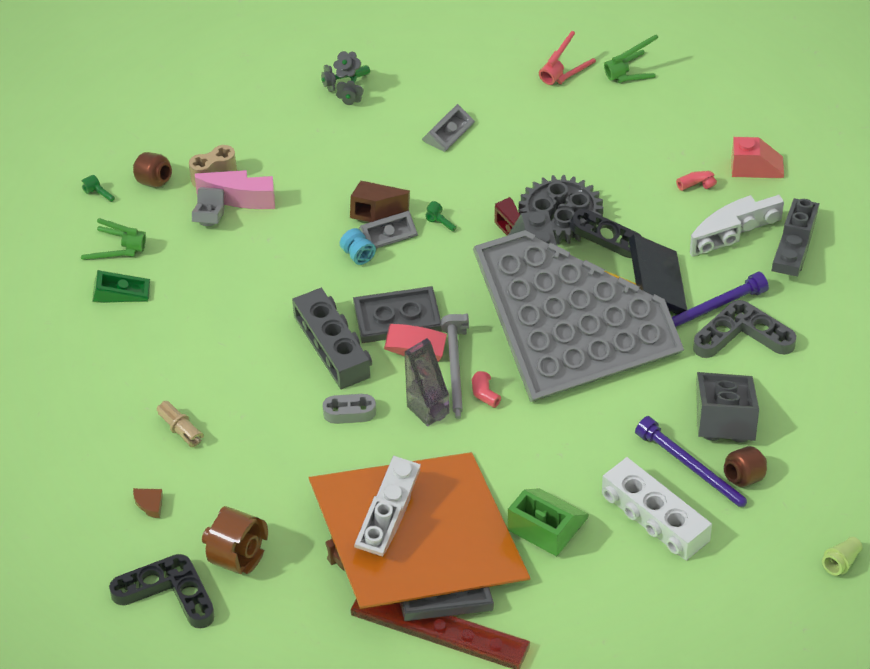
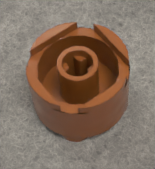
(235, 540)

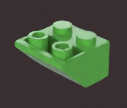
(544, 520)

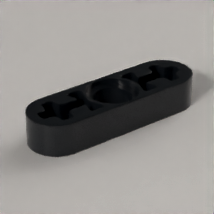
(596, 237)

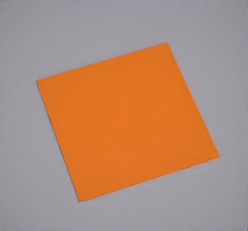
(444, 544)

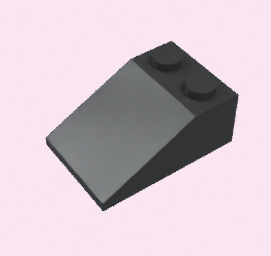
(726, 407)

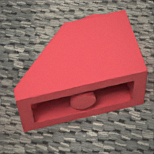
(755, 159)

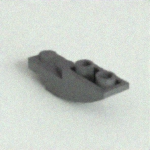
(796, 237)

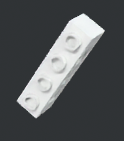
(656, 509)

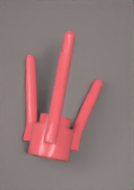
(553, 69)

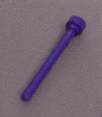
(755, 284)
(649, 430)

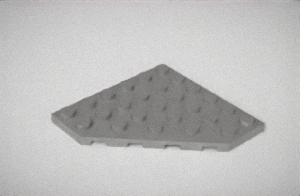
(569, 316)

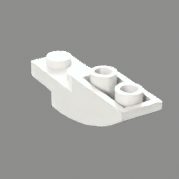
(727, 223)
(388, 506)

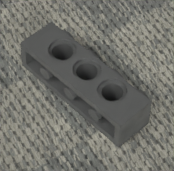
(332, 338)

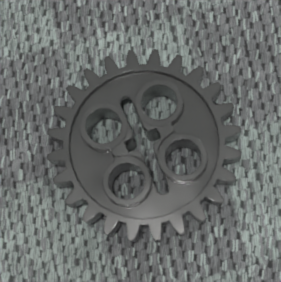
(561, 200)

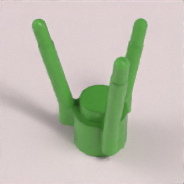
(619, 65)
(131, 239)

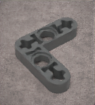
(744, 323)

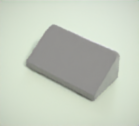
(448, 129)
(390, 229)

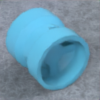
(356, 244)

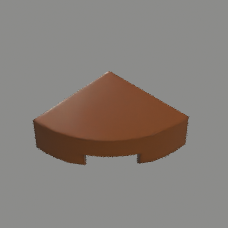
(149, 501)

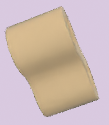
(218, 160)

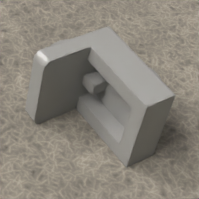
(209, 206)

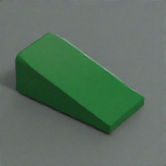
(120, 288)

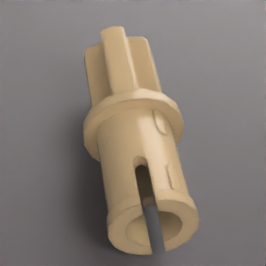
(180, 423)

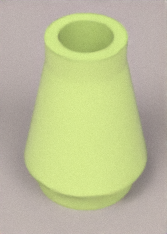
(840, 557)

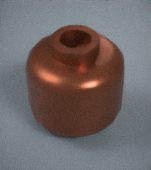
(152, 169)
(745, 466)

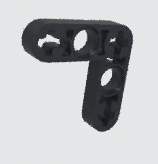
(175, 580)

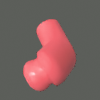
(694, 178)
(481, 389)

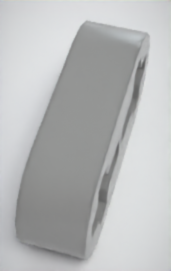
(349, 408)

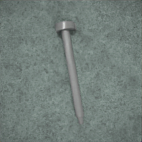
(453, 325)

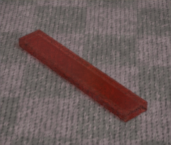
(451, 633)

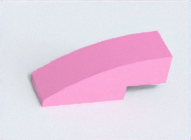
(240, 190)

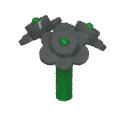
(347, 66)

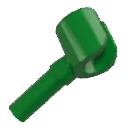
(92, 183)
(434, 213)

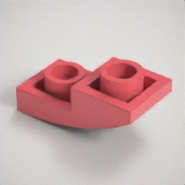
(403, 337)

